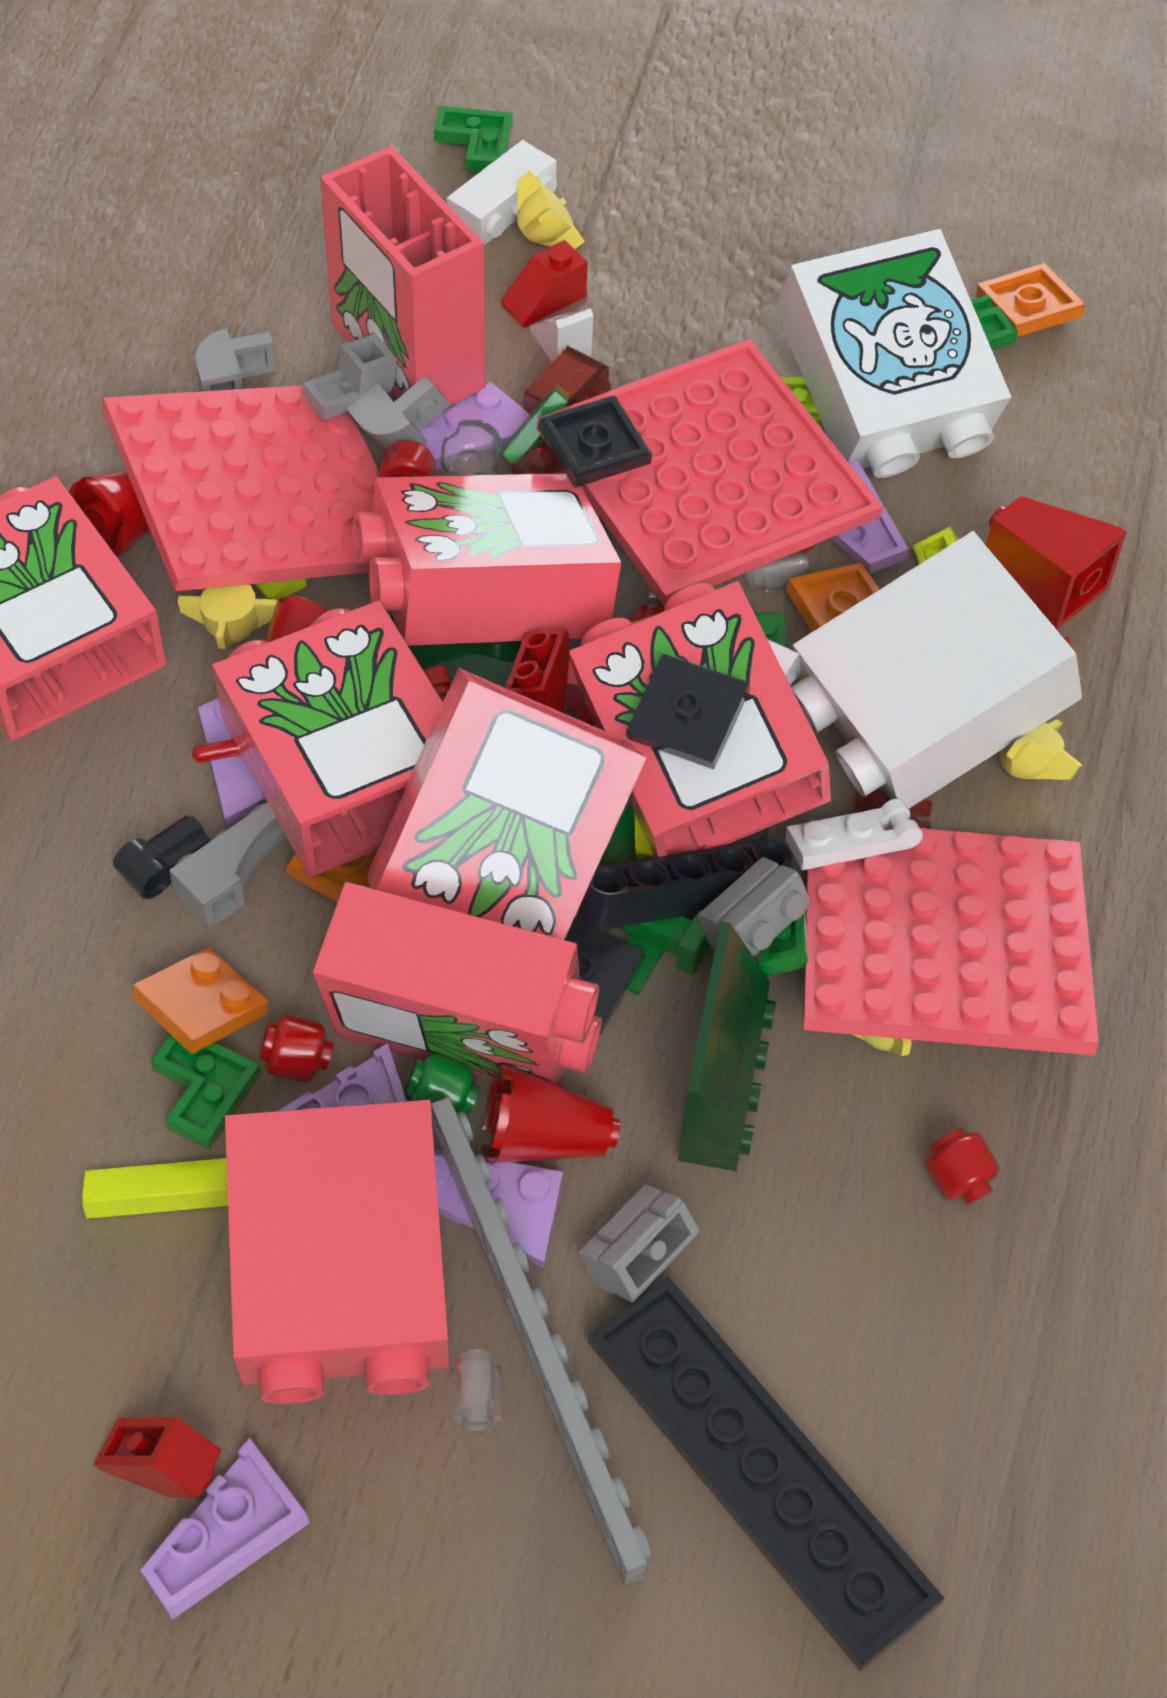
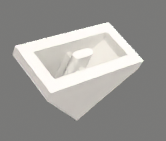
(565, 329)

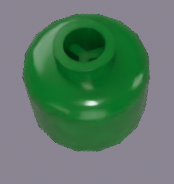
(442, 1078)

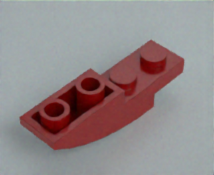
(542, 667)

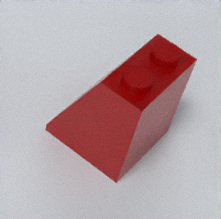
(1055, 555)

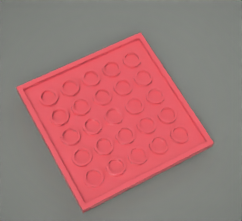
(730, 477)
(244, 483)
(954, 944)

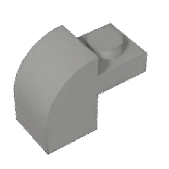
(225, 361)
(360, 367)
(399, 419)

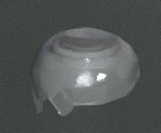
(472, 450)

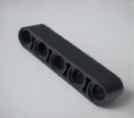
(670, 883)

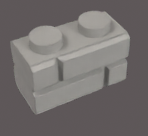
(757, 905)
(639, 1242)

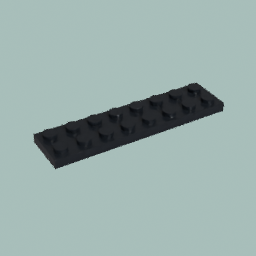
(766, 1473)

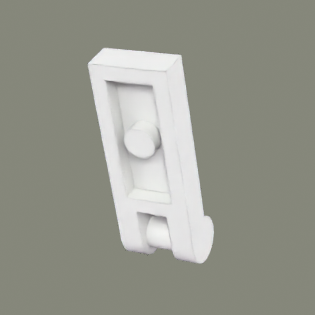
(853, 836)

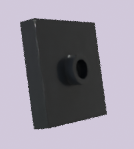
(594, 441)
(688, 711)
(605, 962)

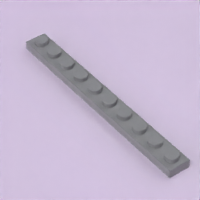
(545, 1351)

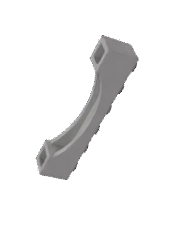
(215, 875)

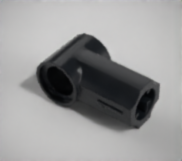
(148, 863)

